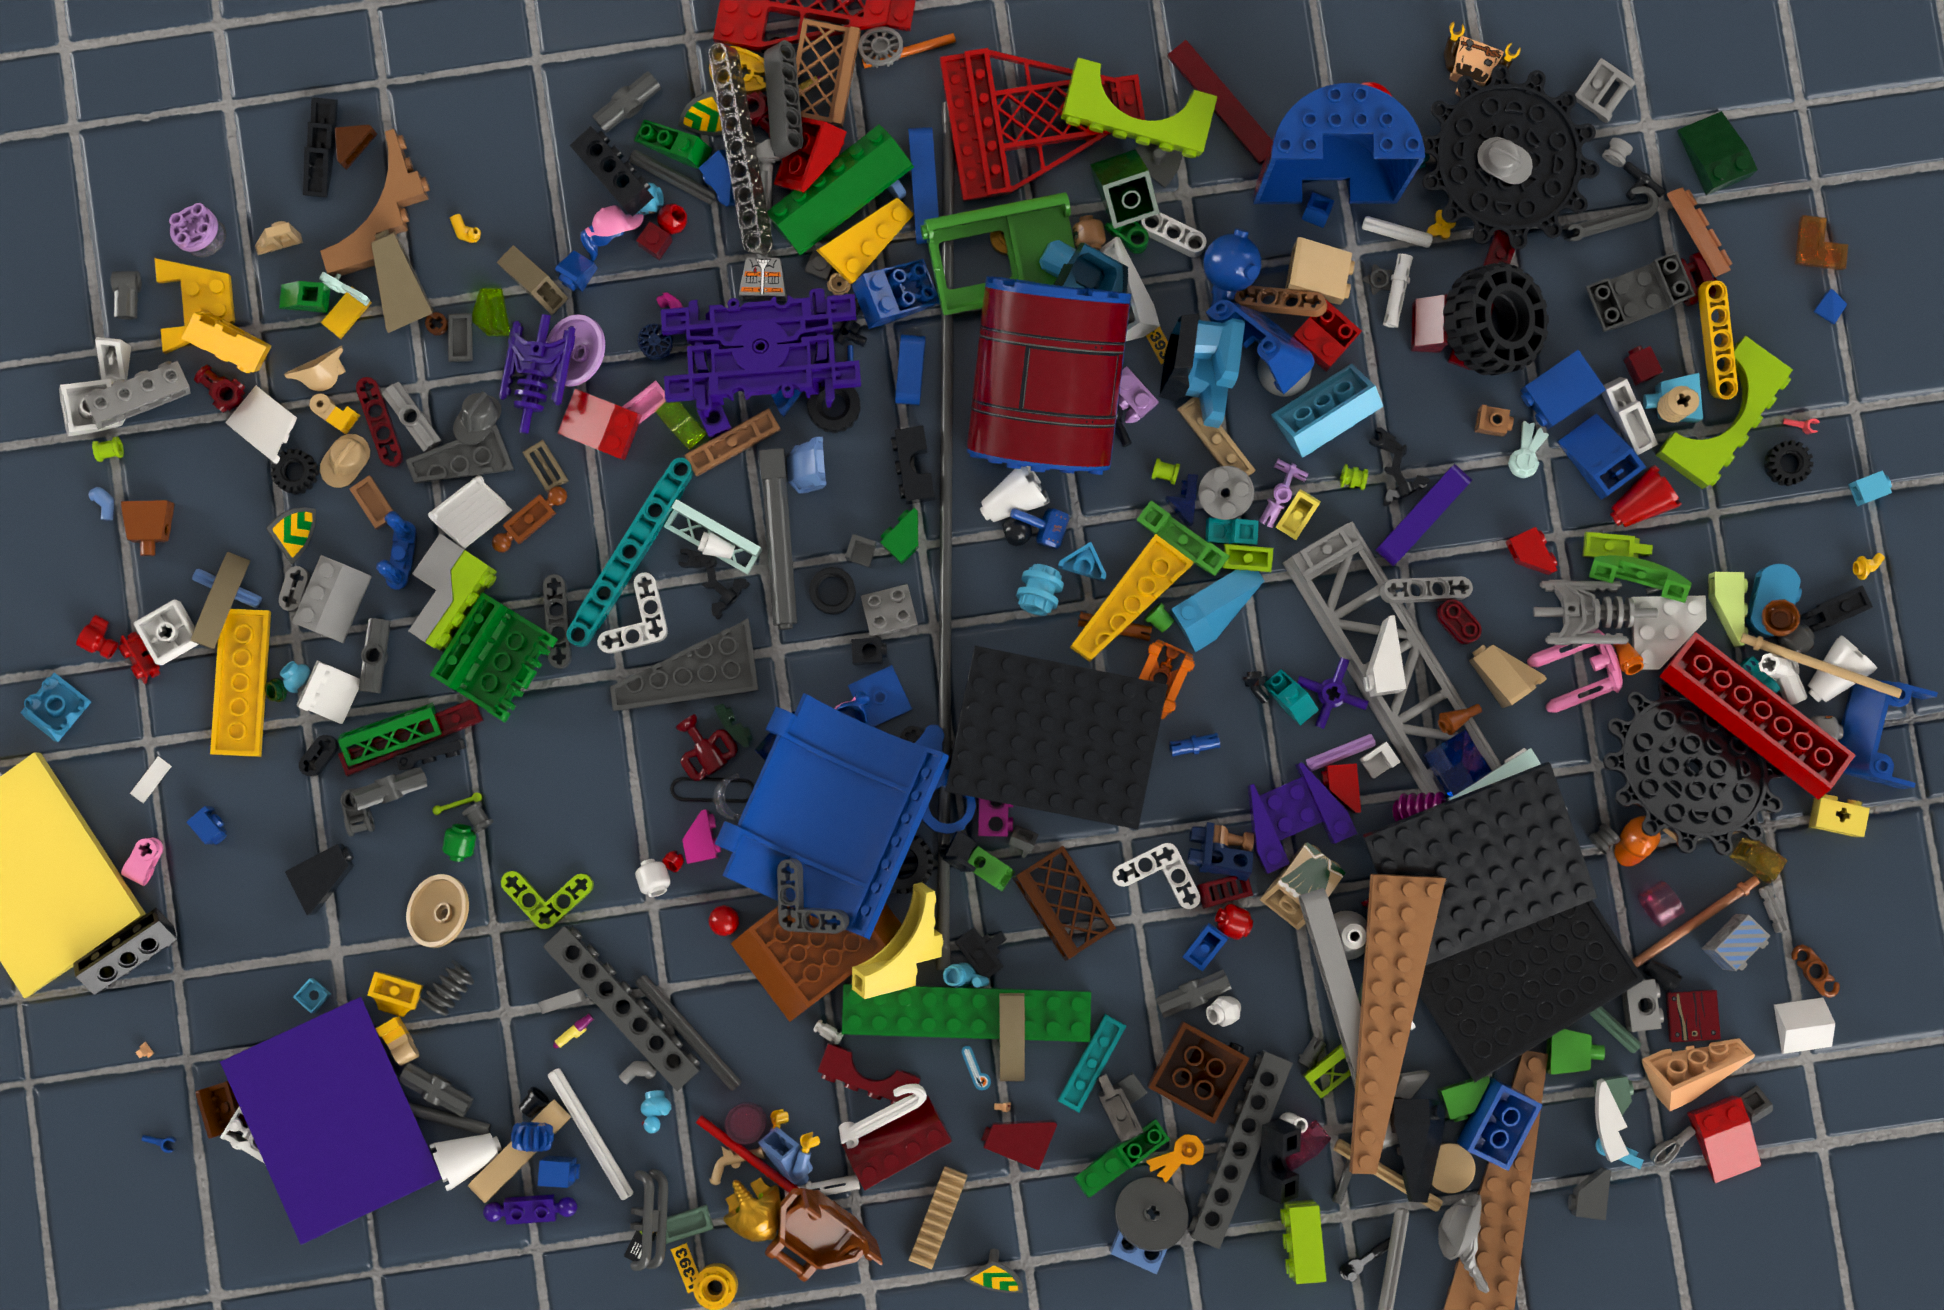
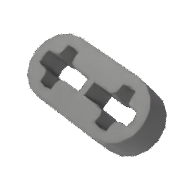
(288, 587)
(562, 1000)

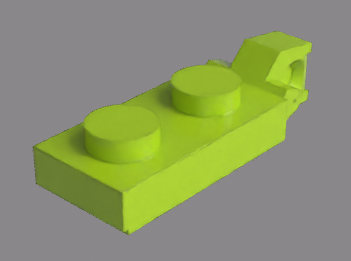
(1612, 544)

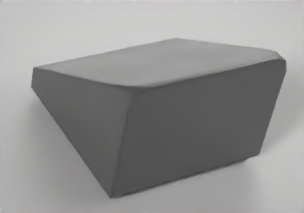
(1132, 1088)
(1756, 1104)

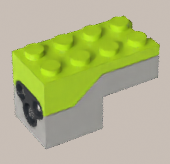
(458, 584)

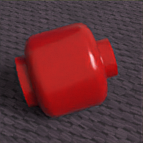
(1234, 921)

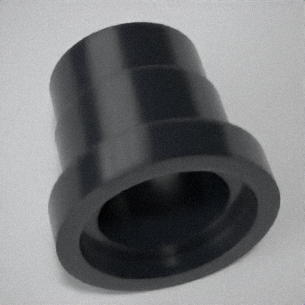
(533, 1102)

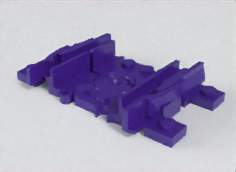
(782, 362)

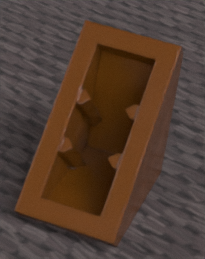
(352, 142)

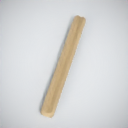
(1388, 1175)

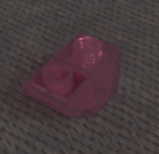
(1312, 1143)

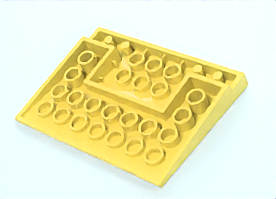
(54, 880)

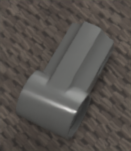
(126, 288)

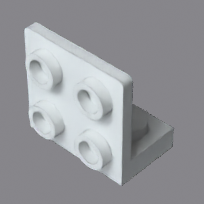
(329, 692)

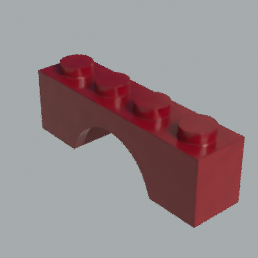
(839, 1065)

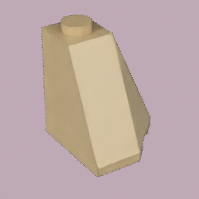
(1504, 674)

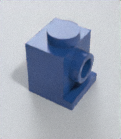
(208, 826)

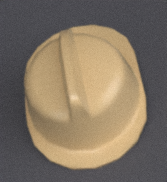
(344, 460)

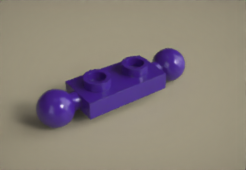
(530, 1209)

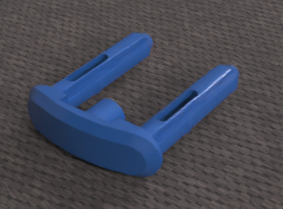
(404, 539)

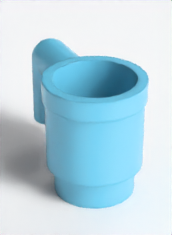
(963, 976)

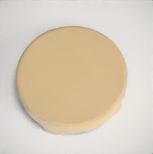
(1453, 1168)

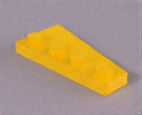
(862, 243)

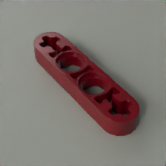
(376, 423)

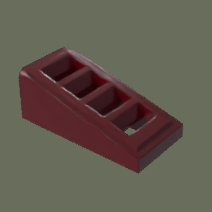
(1205, 896)

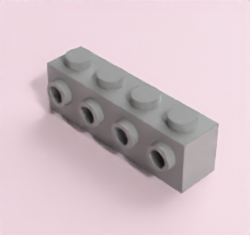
(137, 394)

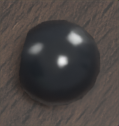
(1016, 531)

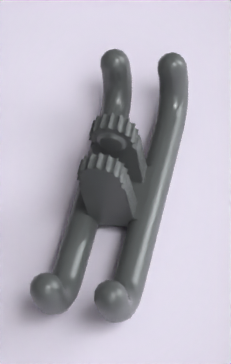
(653, 1219)

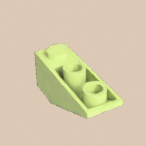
(1727, 598)

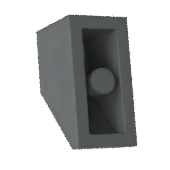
(1591, 1196)

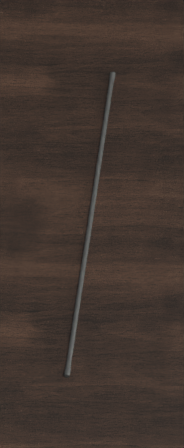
(945, 598)

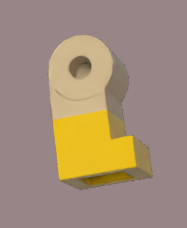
(326, 409)
(398, 1040)

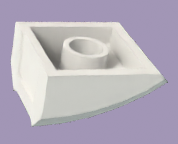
(74, 408)

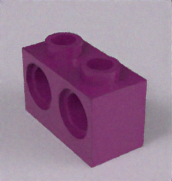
(986, 812)

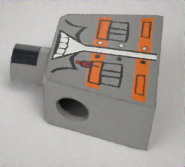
(762, 279)

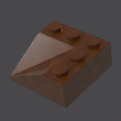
(1198, 1072)

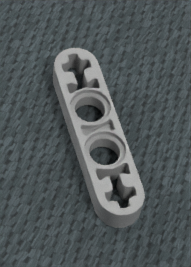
(1426, 591)

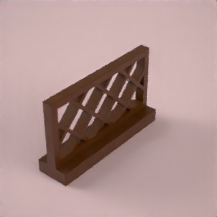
(1046, 915)

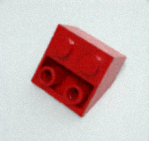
(1327, 336)

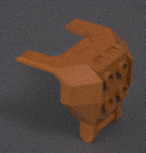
(819, 1234)

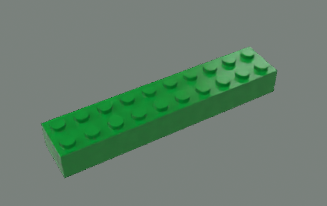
(966, 1013)

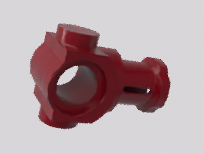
(760, 116)
(219, 388)

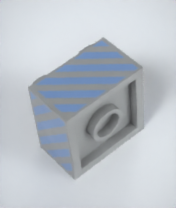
(1736, 942)

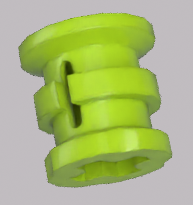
(1353, 477)

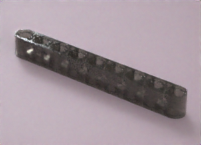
(747, 158)

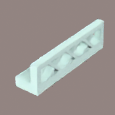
(716, 528)

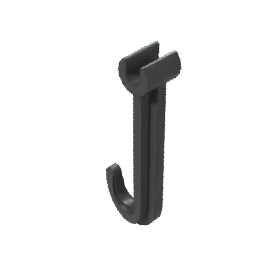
(1617, 219)

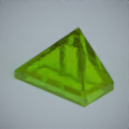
(491, 312)

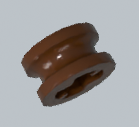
(436, 331)

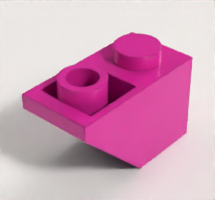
(700, 840)

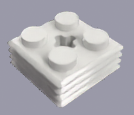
(154, 625)

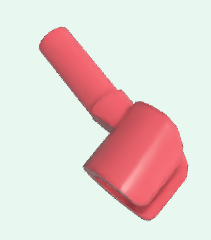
(1805, 425)

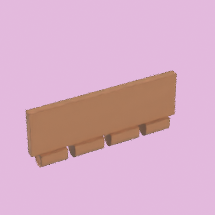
(1696, 225)

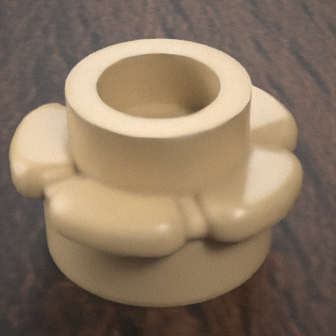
(838, 290)

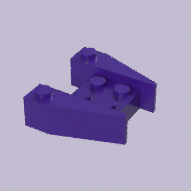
(1290, 811)

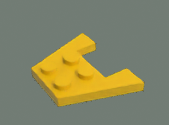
(201, 291)

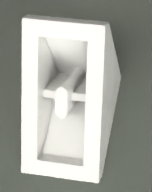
(113, 358)

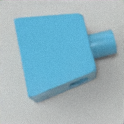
(1691, 381)

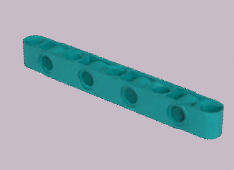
(621, 569)

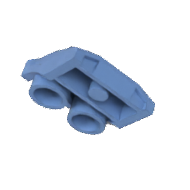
(807, 466)

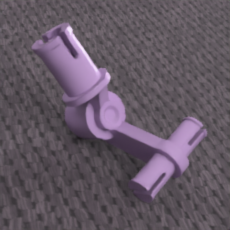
(1282, 492)

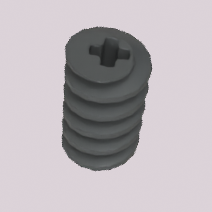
(449, 989)

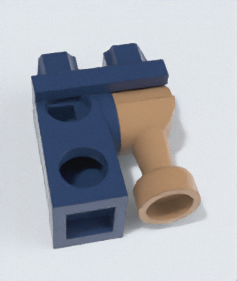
(1216, 856)

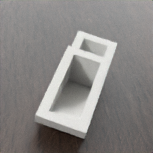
(1629, 415)
(1609, 1122)

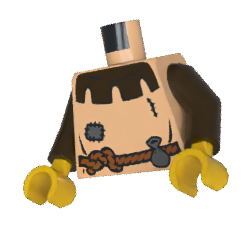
(1473, 58)

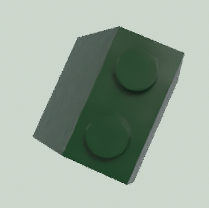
(1125, 188)

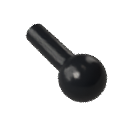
(1120, 428)

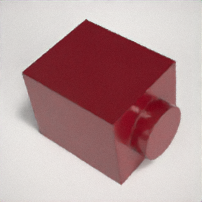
(654, 240)
(1642, 364)

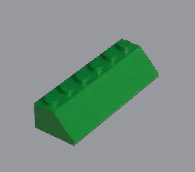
(840, 190)

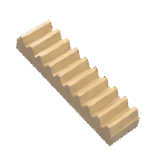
(938, 1217)

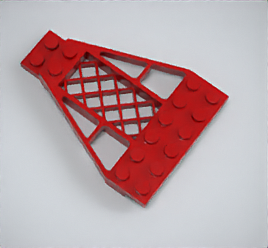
(745, 21)
(977, 124)

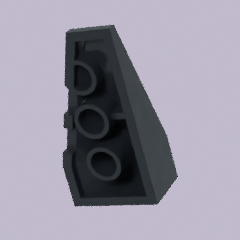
(1419, 1133)

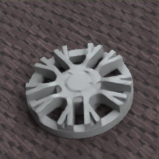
(880, 46)

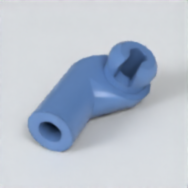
(105, 500)

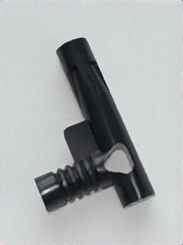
(852, 328)

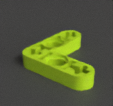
(541, 904)

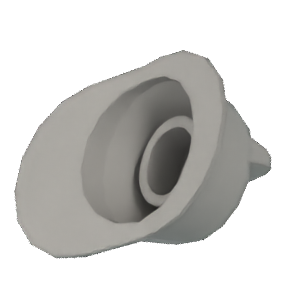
(1505, 160)

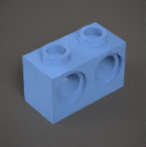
(1135, 1255)

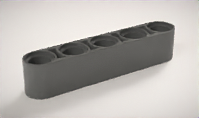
(783, 99)

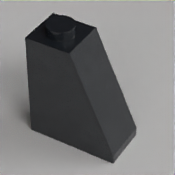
(320, 876)

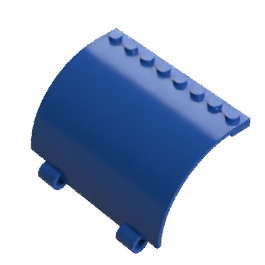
(839, 804)

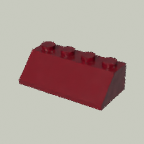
(897, 1144)

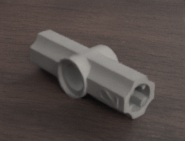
(420, 428)

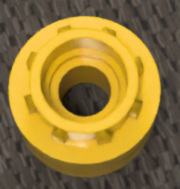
(708, 1298)

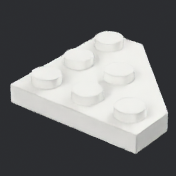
(1662, 636)

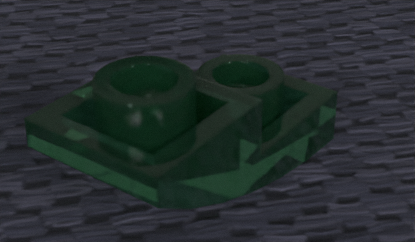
(738, 732)

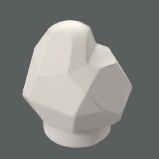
(1224, 1011)

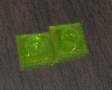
(681, 423)

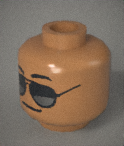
(1089, 232)

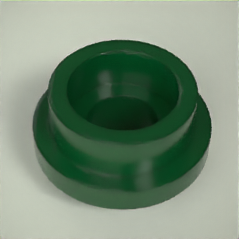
(275, 690)

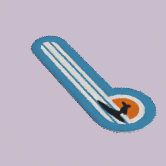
(980, 1080)

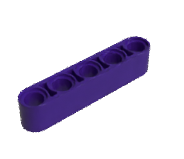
(1423, 515)

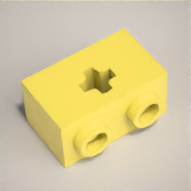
(1824, 816)

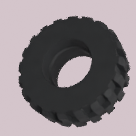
(1470, 322)

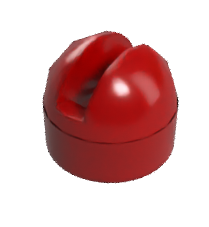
(673, 861)

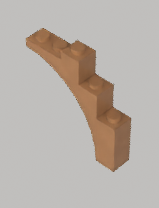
(400, 190)

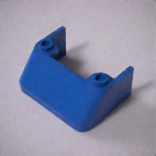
(1863, 729)

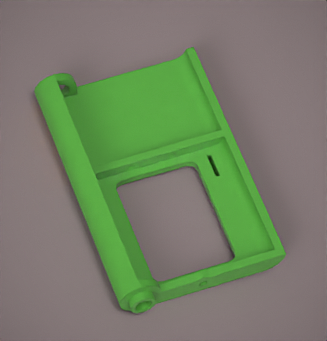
(1026, 230)

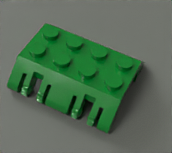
(493, 656)

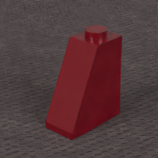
(1020, 1140)

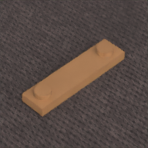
(732, 442)

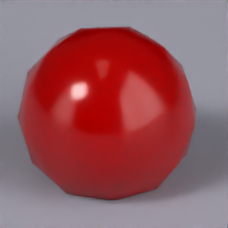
(672, 218)
(724, 920)

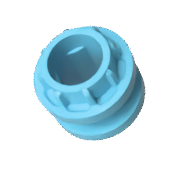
(1040, 587)

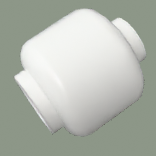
(652, 878)

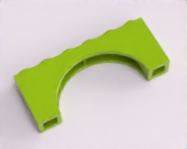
(1090, 106)
(1760, 380)

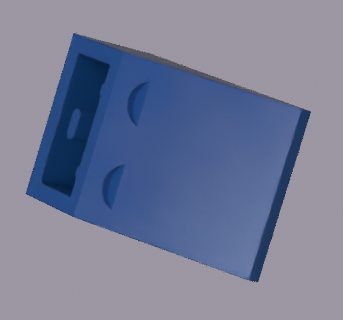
(895, 292)
(1601, 456)

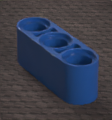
(910, 369)

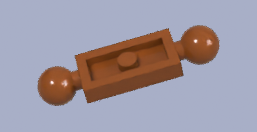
(529, 519)

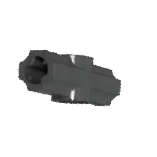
(627, 102)
(372, 672)
(388, 789)
(1193, 993)
(436, 1089)

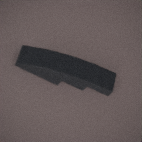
(320, 147)

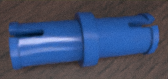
(1194, 744)

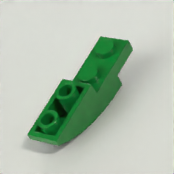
(1120, 1159)

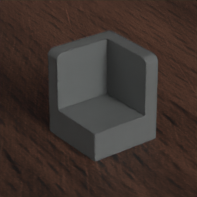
(860, 550)

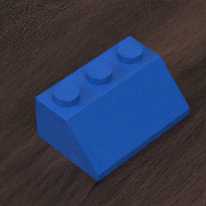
(1499, 1124)

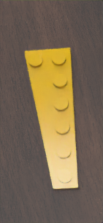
(1142, 584)

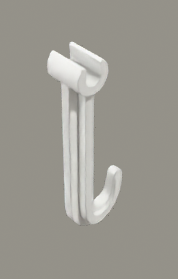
(852, 1131)

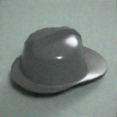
(476, 418)

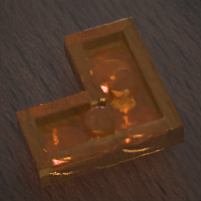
(1812, 248)

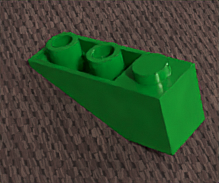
(673, 143)

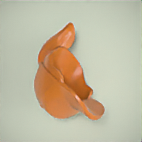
(1634, 844)

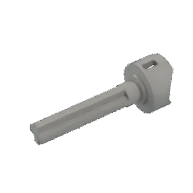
(766, 158)

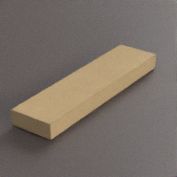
(1214, 439)

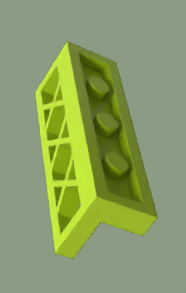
(1322, 1067)

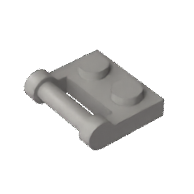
(1597, 85)

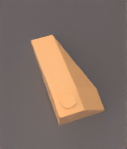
(1688, 1073)

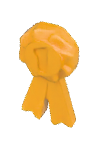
(1187, 1150)

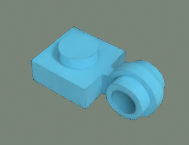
(1630, 1159)

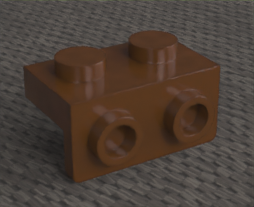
(217, 1108)

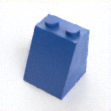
(1562, 390)

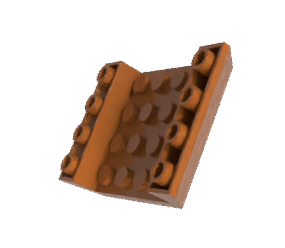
(807, 965)

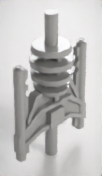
(1583, 612)

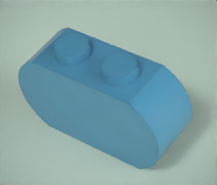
(1770, 584)

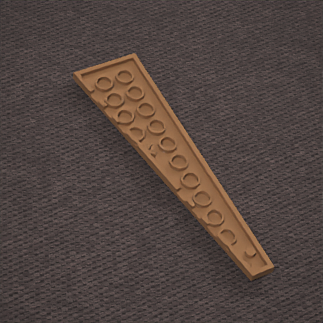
(1396, 952)
(1503, 1212)

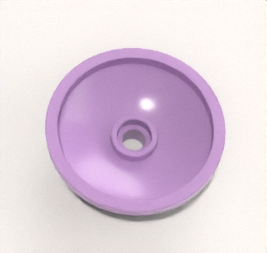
(587, 349)

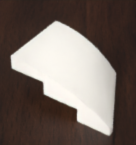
(262, 423)

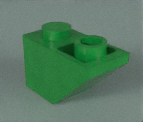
(305, 296)
(903, 538)

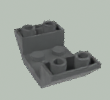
(1640, 292)

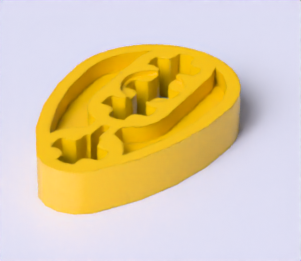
(755, 66)

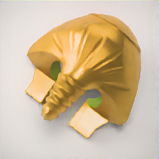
(753, 1217)

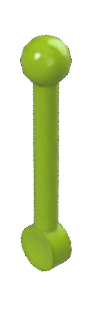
(476, 797)

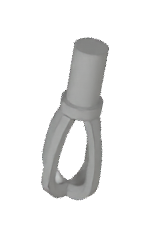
(1678, 1140)

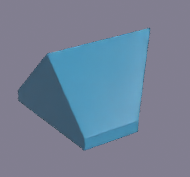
(1084, 562)

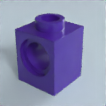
(718, 428)

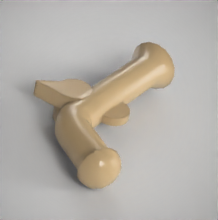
(732, 1159)

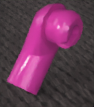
(668, 300)

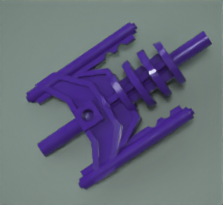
(536, 362)

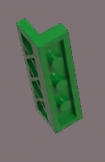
(385, 726)

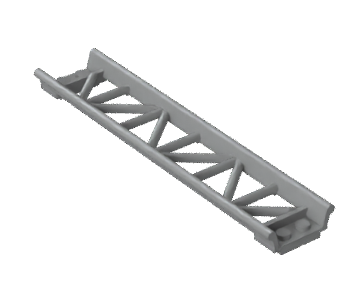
(1339, 548)

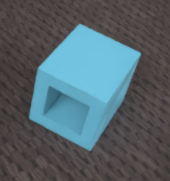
(1870, 488)

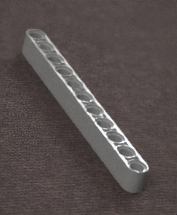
(1336, 979)

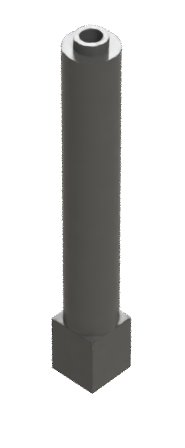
(778, 537)

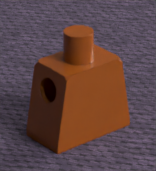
(147, 523)

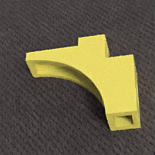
(914, 943)

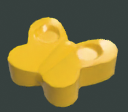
(1441, 227)

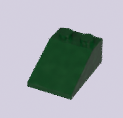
(1717, 153)

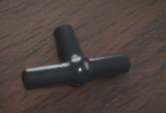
(1643, 179)

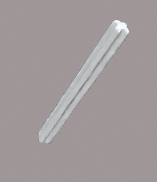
(590, 1134)

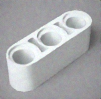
(1180, 243)

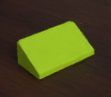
(1248, 558)

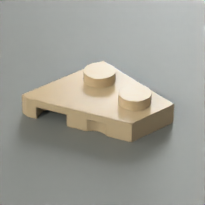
(278, 237)

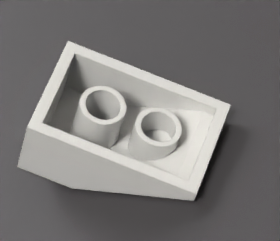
(1385, 667)

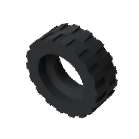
(838, 423)

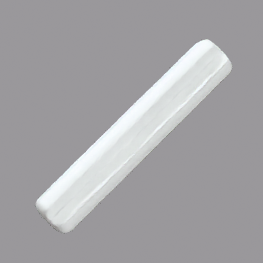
(1397, 231)

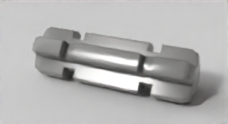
(1773, 908)

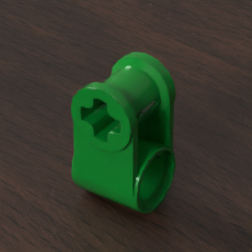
(1126, 233)

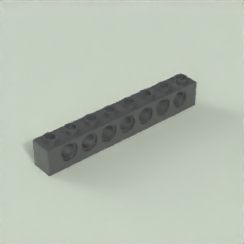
(558, 949)
(1214, 1233)

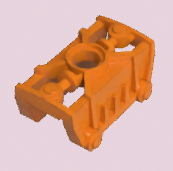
(1175, 678)

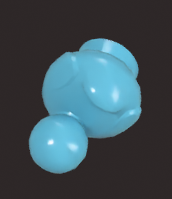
(295, 676)
(654, 1105)

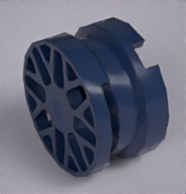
(653, 343)

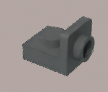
(817, 264)

